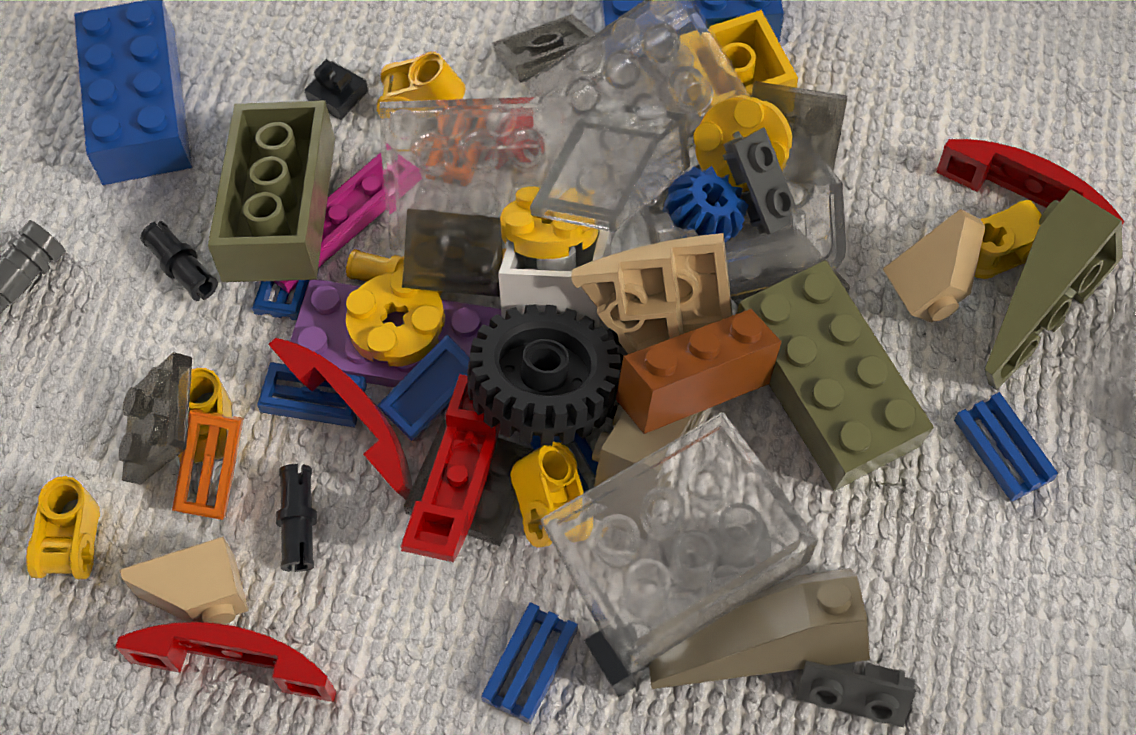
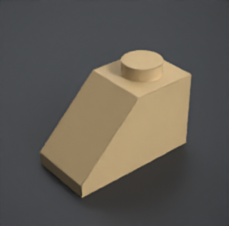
(939, 268)
(191, 583)

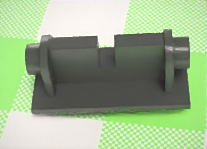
(756, 164)
(876, 695)

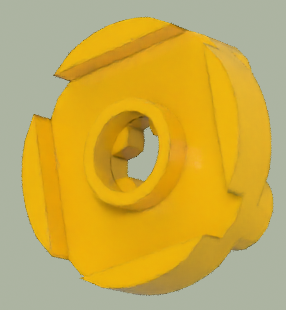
(742, 115)
(537, 235)
(386, 342)

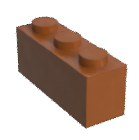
(697, 370)

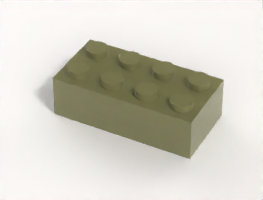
(273, 192)
(837, 377)

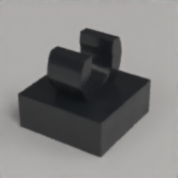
(337, 87)
(610, 664)

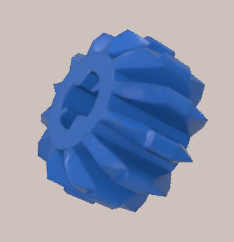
(706, 204)

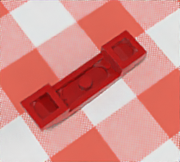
(1014, 169)
(313, 370)
(455, 483)
(168, 644)

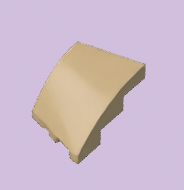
(659, 289)

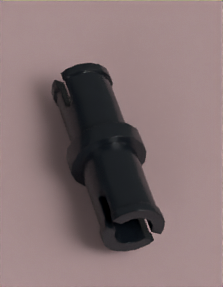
(179, 261)
(296, 518)

